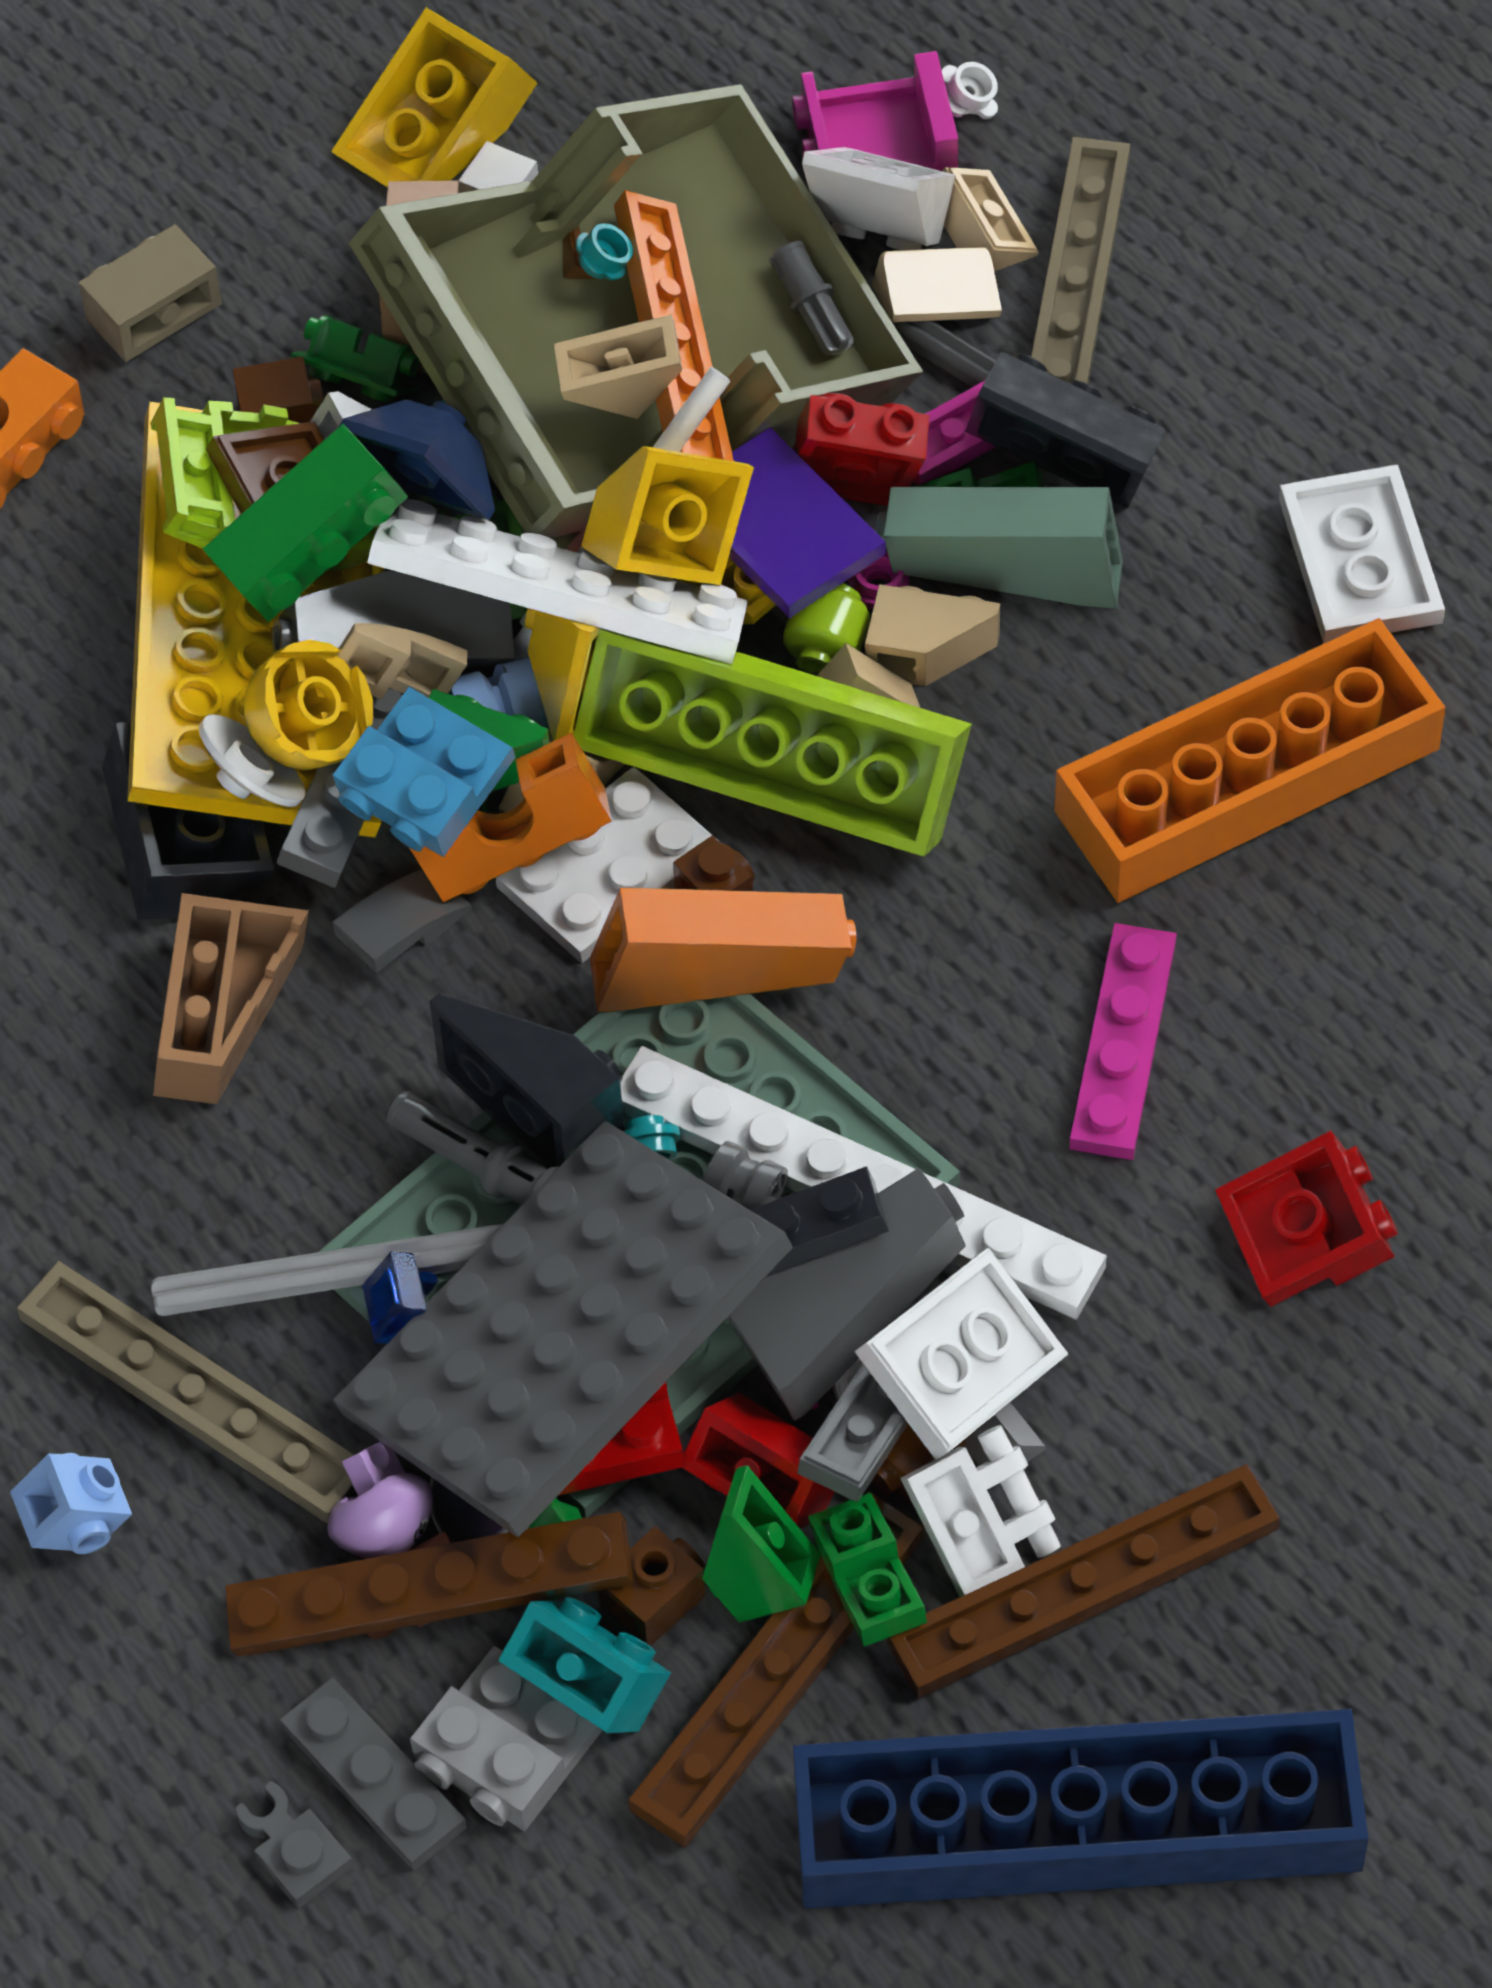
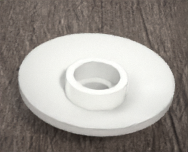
(245, 766)

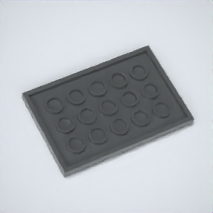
(562, 1326)

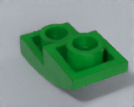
(867, 1569)

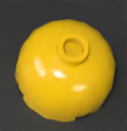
(307, 706)

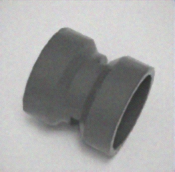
(745, 1179)

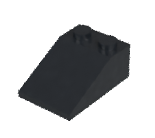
(527, 1077)

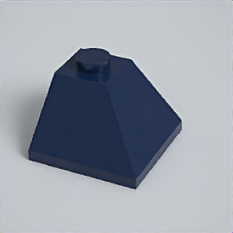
(428, 454)

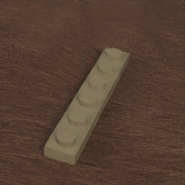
(1081, 258)
(189, 1390)

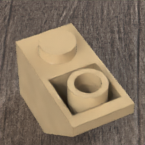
(929, 632)

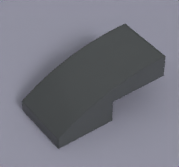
(396, 918)

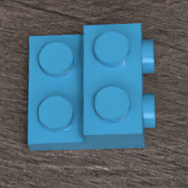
(422, 772)

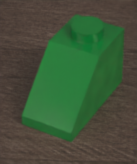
(758, 1553)

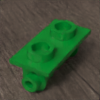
(379, 369)

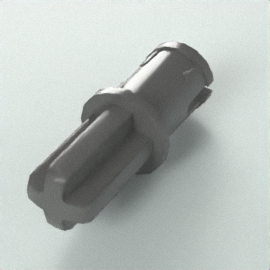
(811, 298)

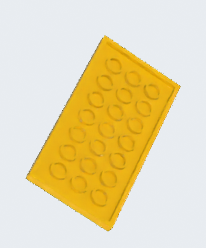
(195, 660)

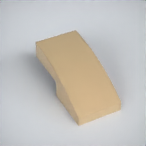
(402, 659)

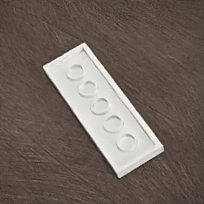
(558, 581)

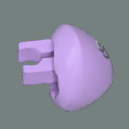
(389, 1506)

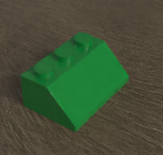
(305, 523)

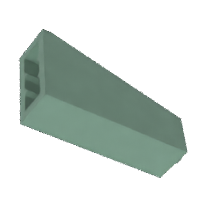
(1008, 540)

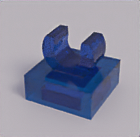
(396, 1294)

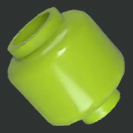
(825, 626)

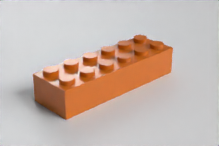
(1248, 759)

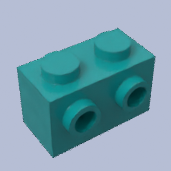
(585, 1665)

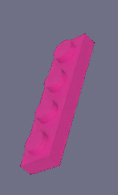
(1123, 1041)

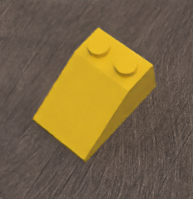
(434, 106)

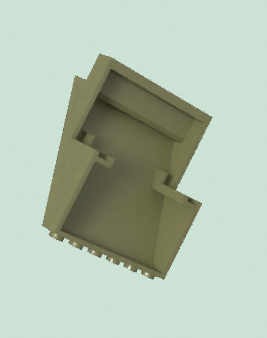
(488, 299)

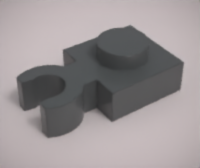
(297, 1852)

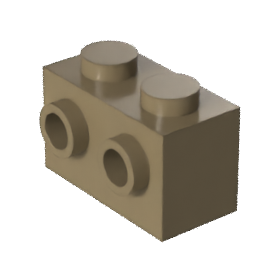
(150, 292)

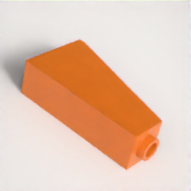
(716, 945)

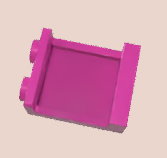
(888, 118)

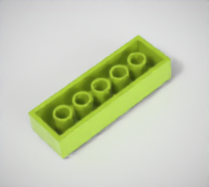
(775, 739)

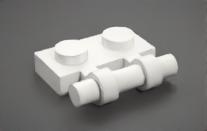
(964, 1520)

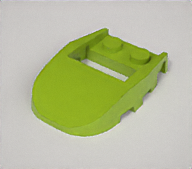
(193, 490)

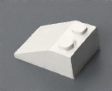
(879, 196)

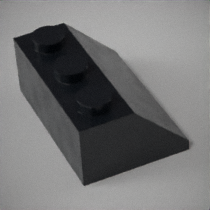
(1064, 427)
(178, 848)

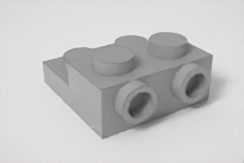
(501, 1743)

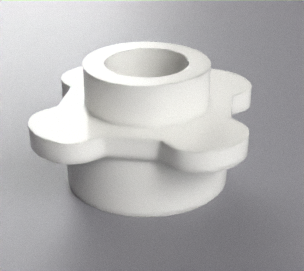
(971, 89)

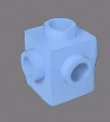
(71, 1503)

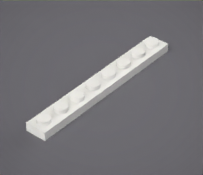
(711, 1112)

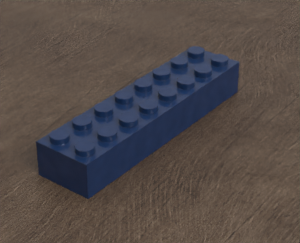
(1079, 1808)

